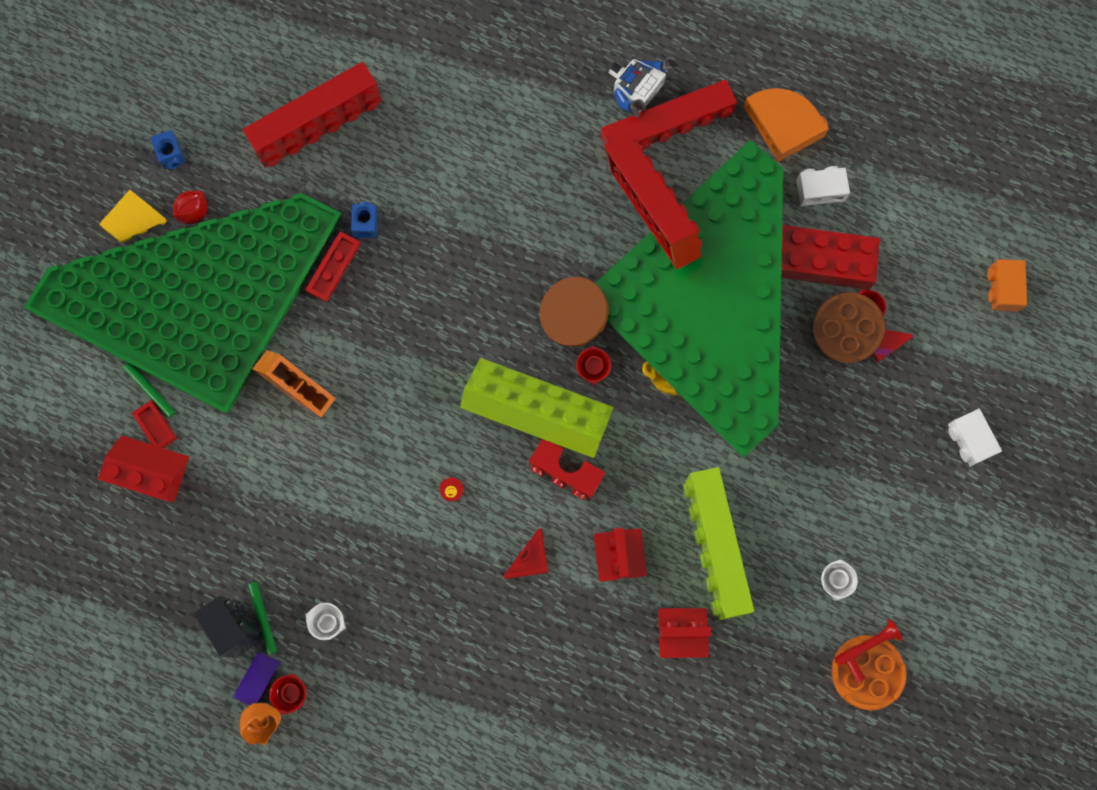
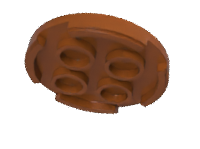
(574, 311)
(848, 327)

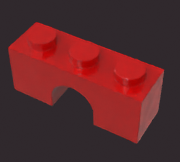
(582, 482)

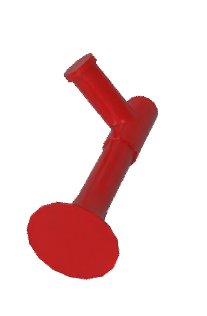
(848, 656)

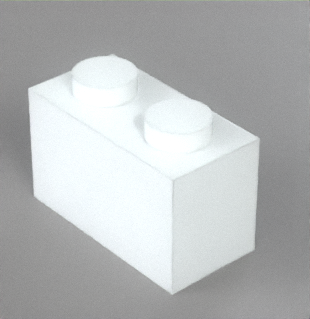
(822, 186)
(974, 437)

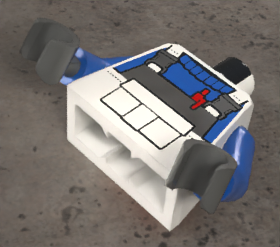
(640, 82)

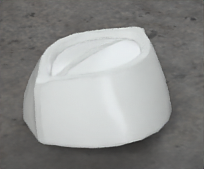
(839, 579)
(325, 621)

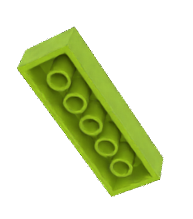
(536, 407)
(718, 543)

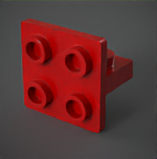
(620, 554)
(683, 633)

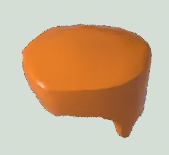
(258, 723)

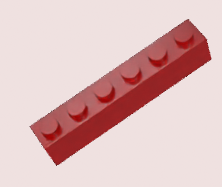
(675, 116)

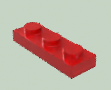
(333, 267)

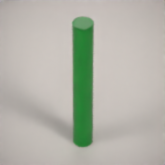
(149, 390)
(262, 618)

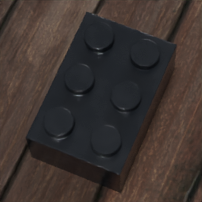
(227, 627)

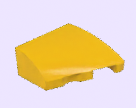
(130, 218)

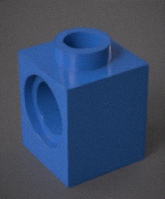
(164, 142)
(367, 229)

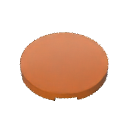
(883, 673)

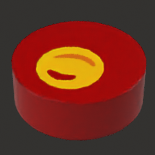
(451, 489)

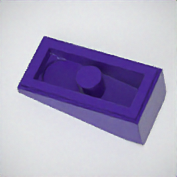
(257, 679)

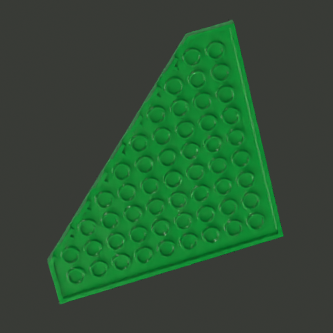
(193, 300)
(719, 318)

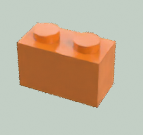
(1007, 285)

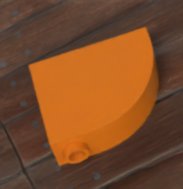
(785, 120)
(293, 383)

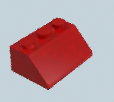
(144, 468)

